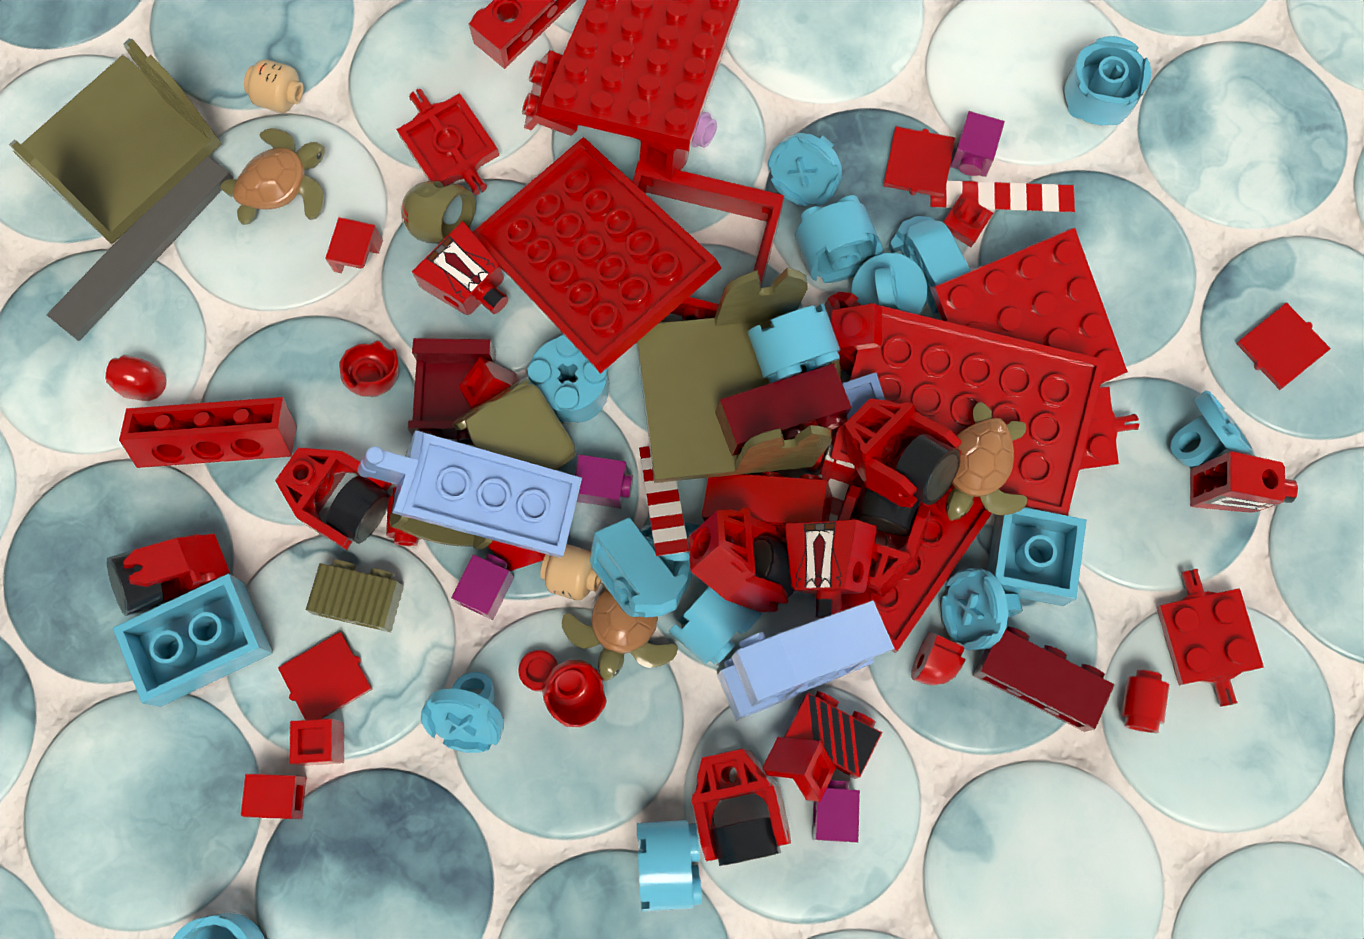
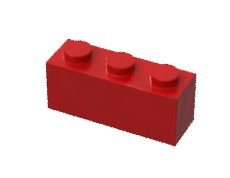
(770, 498)

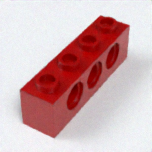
(508, 40)
(208, 432)

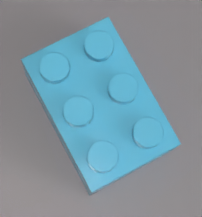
(192, 641)

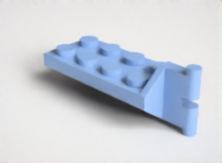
(478, 492)

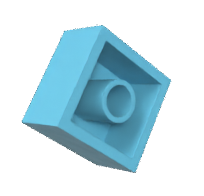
(1038, 555)

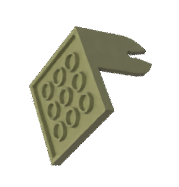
(120, 143)
(704, 360)

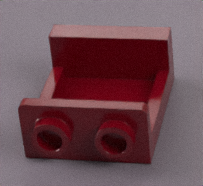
(439, 372)

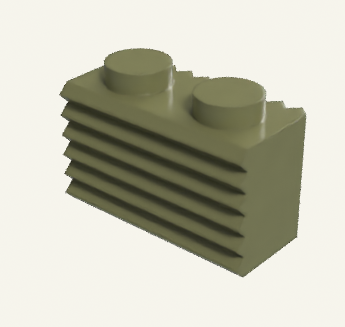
(355, 596)

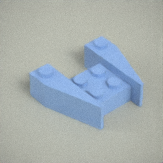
(802, 659)

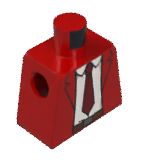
(462, 273)
(1240, 484)
(830, 560)

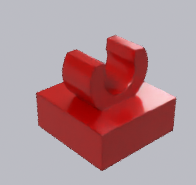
(967, 220)

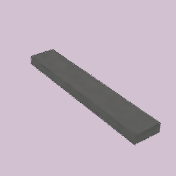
(137, 249)

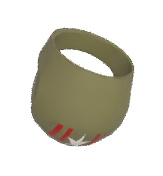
(425, 207)

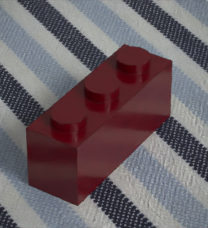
(788, 404)
(1045, 679)

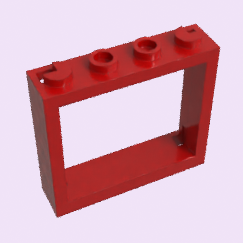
(719, 196)

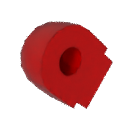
(135, 378)
(937, 661)

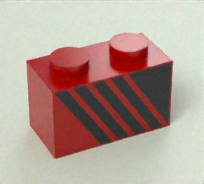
(844, 736)

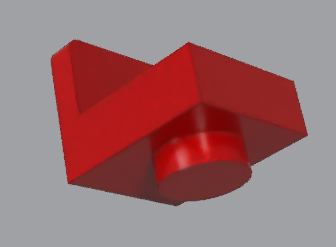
(857, 328)

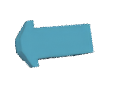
(932, 249)
(633, 572)

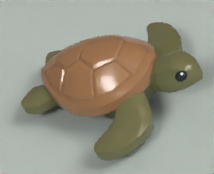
(277, 177)
(985, 466)
(618, 636)

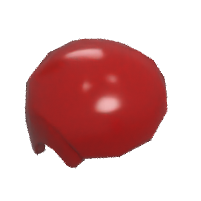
(369, 369)
(574, 693)

